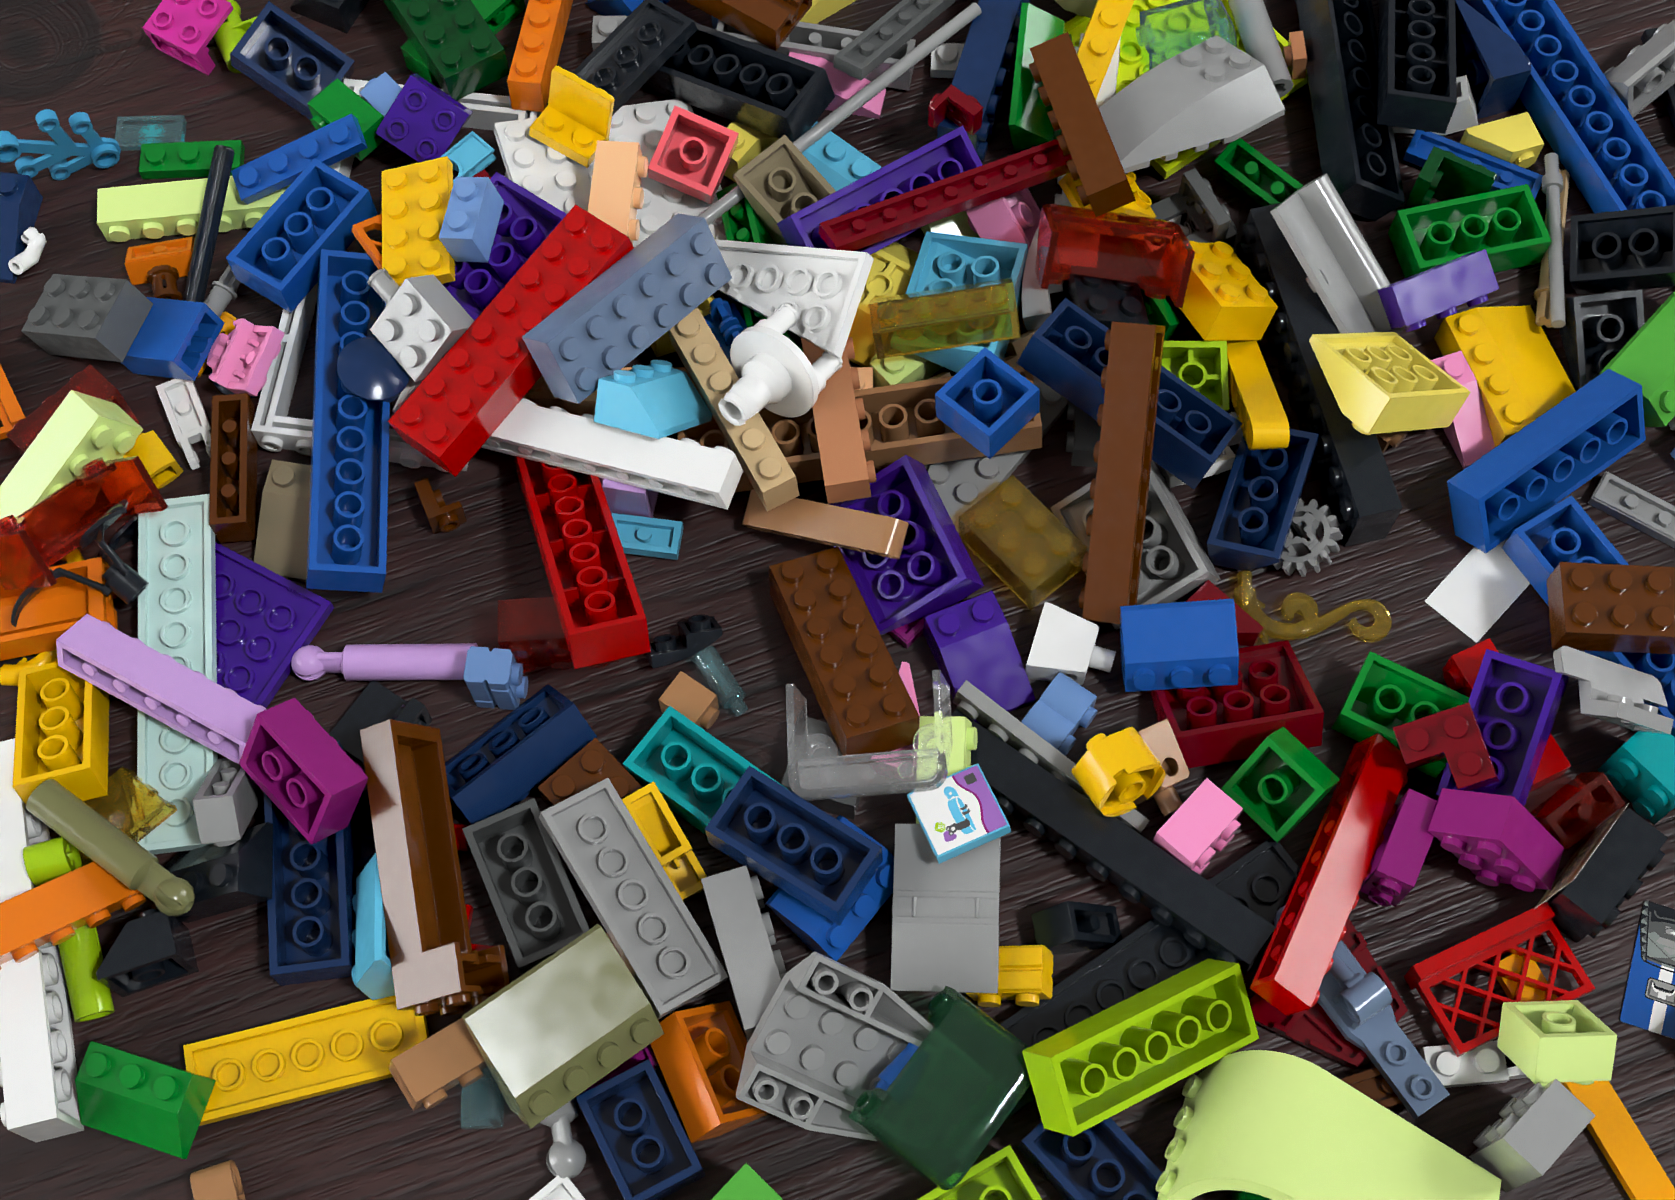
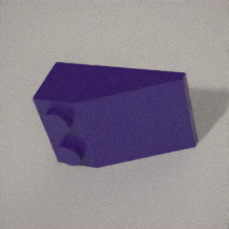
(977, 646)

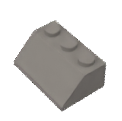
(1646, 70)

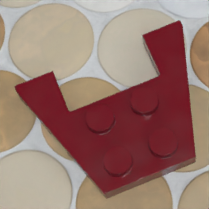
(1313, 1026)

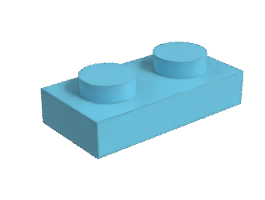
(649, 535)

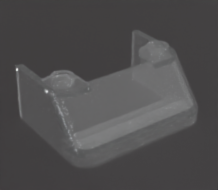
(822, 774)

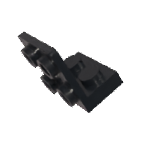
(373, 707)

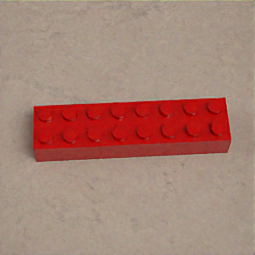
(490, 362)
(584, 564)

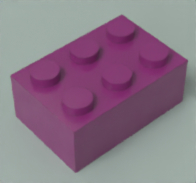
(303, 770)
(1496, 839)

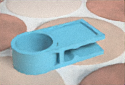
(470, 155)

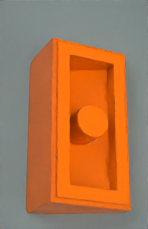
(144, 257)

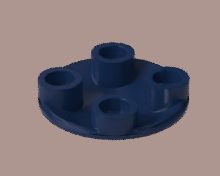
(370, 371)

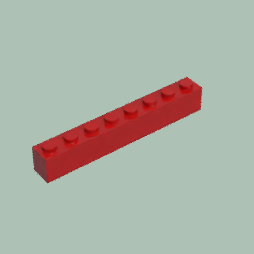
(1331, 877)

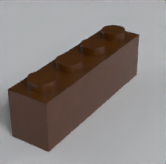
(233, 469)

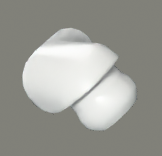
(32, 253)

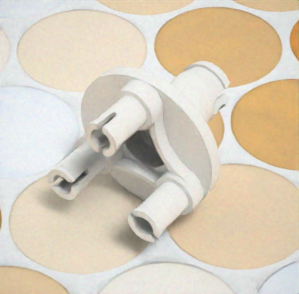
(774, 371)

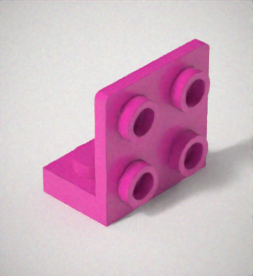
(186, 28)

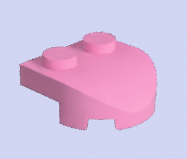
(244, 356)

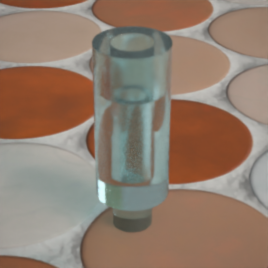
(720, 680)

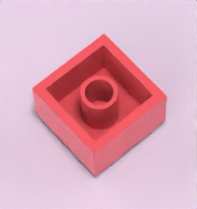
(692, 154)

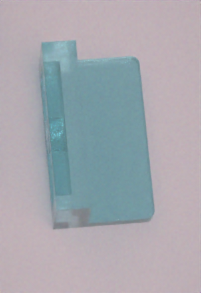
(482, 1104)

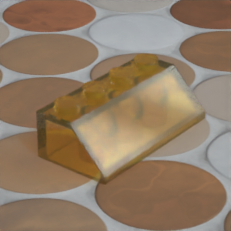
(944, 318)

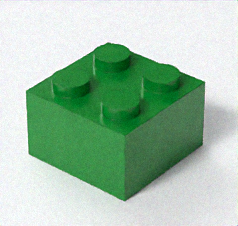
(1280, 784)

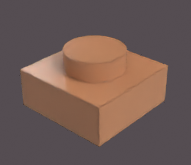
(1295, 55)

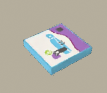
(959, 814)

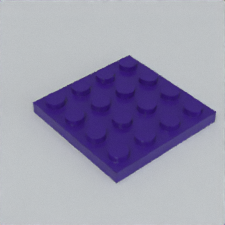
(260, 625)

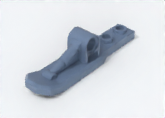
(1363, 1014)

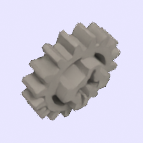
(1309, 524)

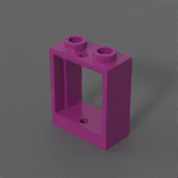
(1402, 852)

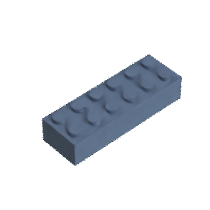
(627, 307)

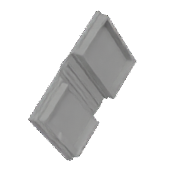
(944, 916)

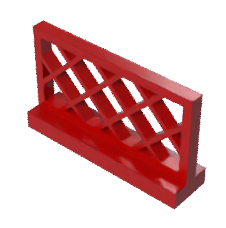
(1482, 948)

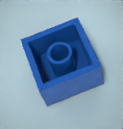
(987, 402)

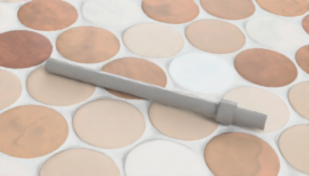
(1552, 186)

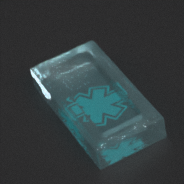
(138, 130)

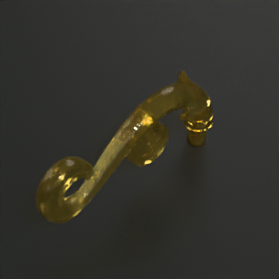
(1307, 607)

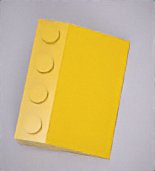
(1511, 364)

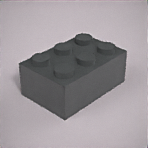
(87, 317)

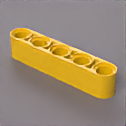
(1255, 397)

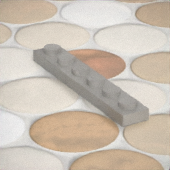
(1013, 732)

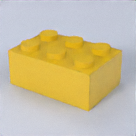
(1224, 296)

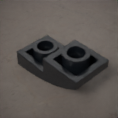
(693, 637)

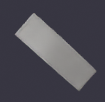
(1035, 300)

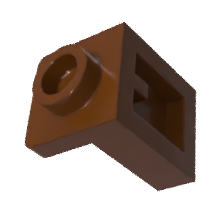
(440, 516)

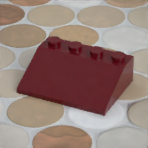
(1233, 720)

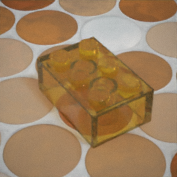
(1021, 541)

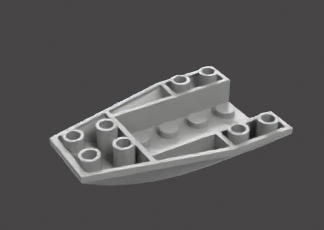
(825, 1045)

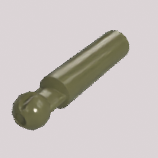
(110, 847)

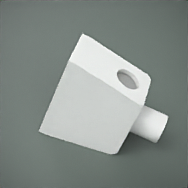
(1066, 646)

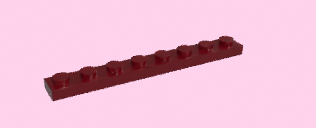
(945, 197)

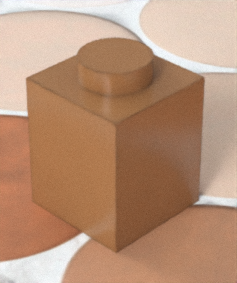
(691, 700)

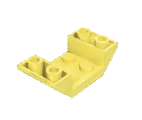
(887, 277)

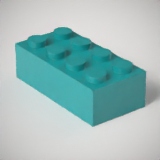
(687, 766)

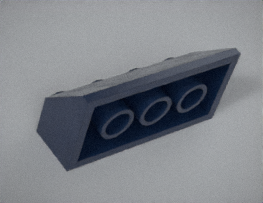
(1260, 503)
(516, 755)

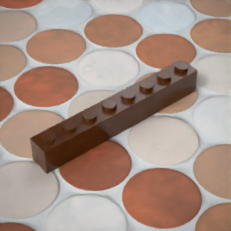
(1122, 469)

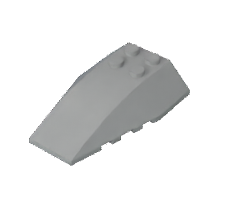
(1190, 102)

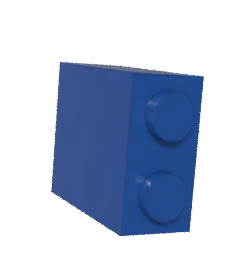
(173, 339)

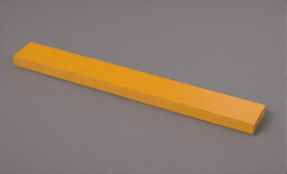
(1612, 1126)

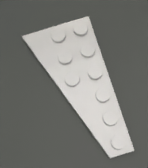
(815, 281)

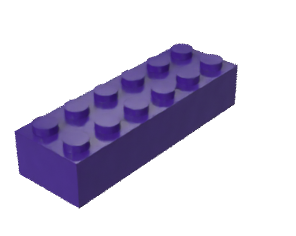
(924, 166)

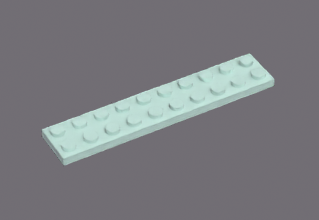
(176, 621)

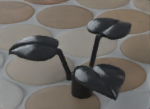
(120, 577)

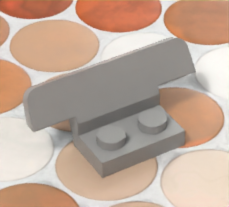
(1615, 691)

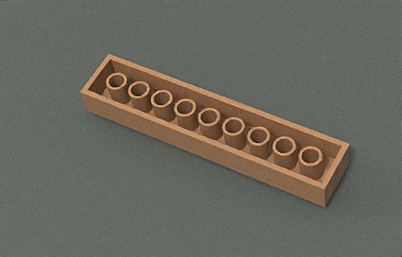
(898, 422)

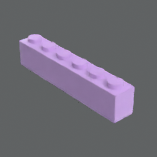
(158, 686)

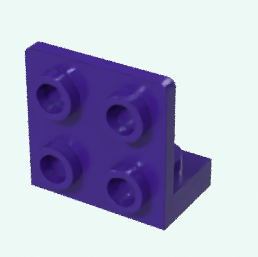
(423, 120)

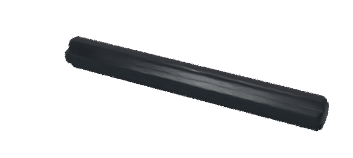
(209, 224)

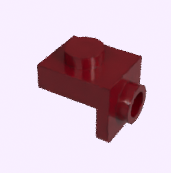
(957, 107)

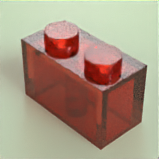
(1578, 807)

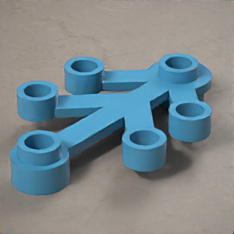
(98, 150)

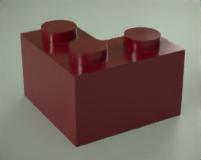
(1452, 736)

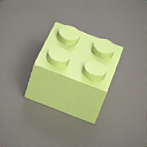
(1557, 1041)

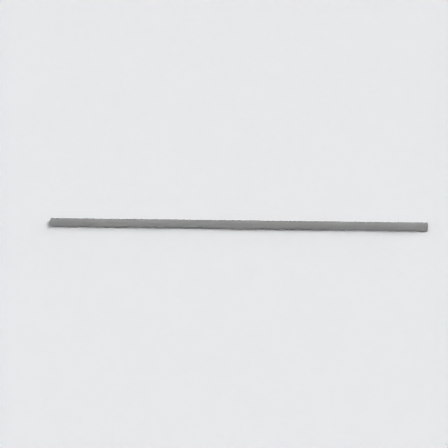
(859, 99)

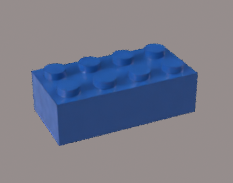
(285, 245)

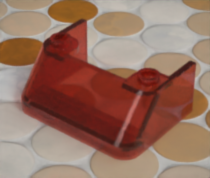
(1113, 248)
(59, 521)

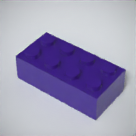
(1515, 714)

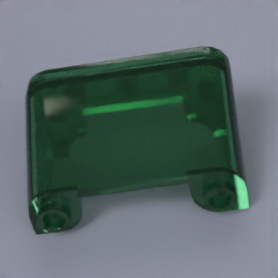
(948, 1092)

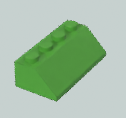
(1651, 362)

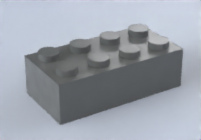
(526, 883)

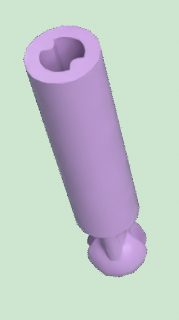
(384, 662)

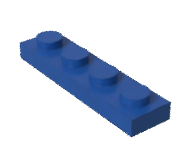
(286, 163)
(1507, 173)

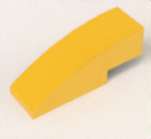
(666, 839)

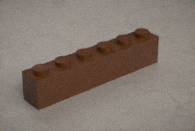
(1082, 126)

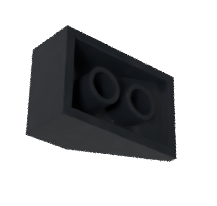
(1598, 330)

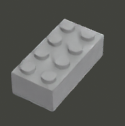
(745, 941)

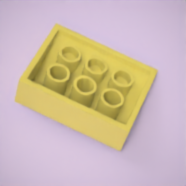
(1387, 382)

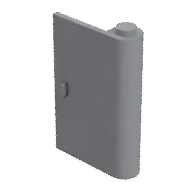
(1334, 257)

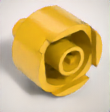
(1118, 771)

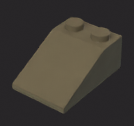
(780, 184)
(284, 520)

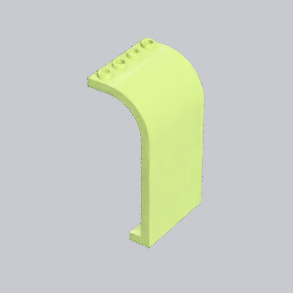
(1303, 1134)

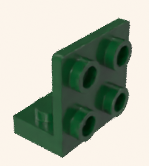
(1449, 178)

